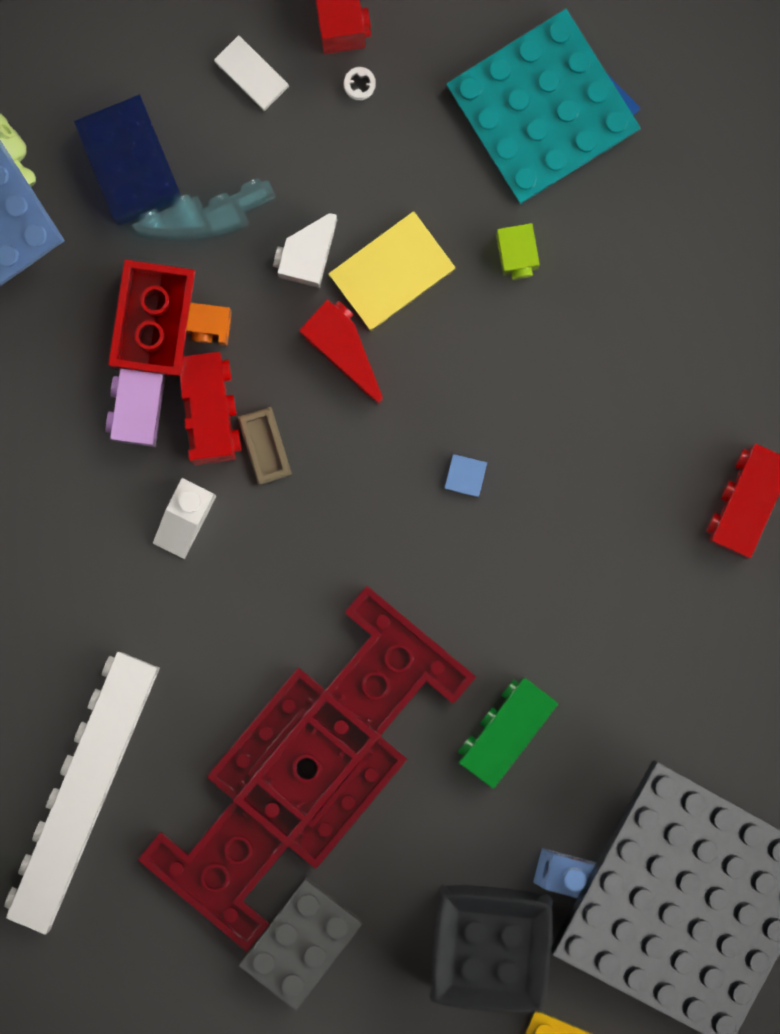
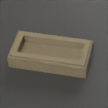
(264, 446)

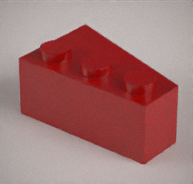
(209, 408)

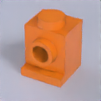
(208, 323)

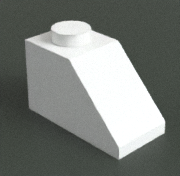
(306, 252)
(183, 518)

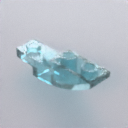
(191, 221)

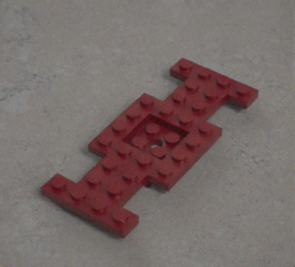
(277, 805)

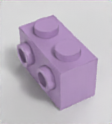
(136, 407)

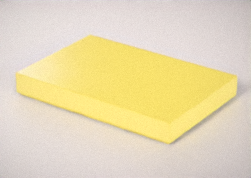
(392, 271)

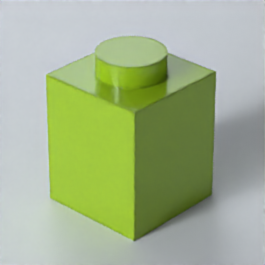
(518, 251)

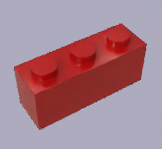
(747, 502)

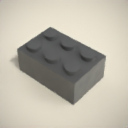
(301, 943)

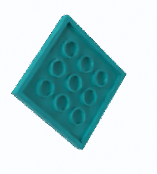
(543, 106)

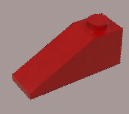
(339, 342)

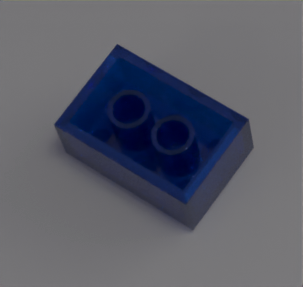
(128, 159)

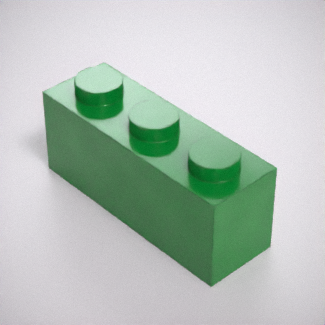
(506, 731)

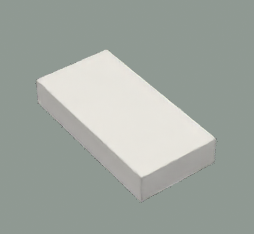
(251, 73)

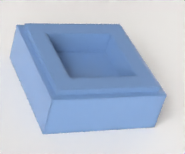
(465, 475)

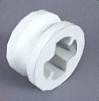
(361, 72)

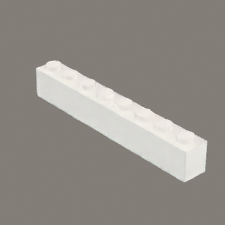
(82, 792)

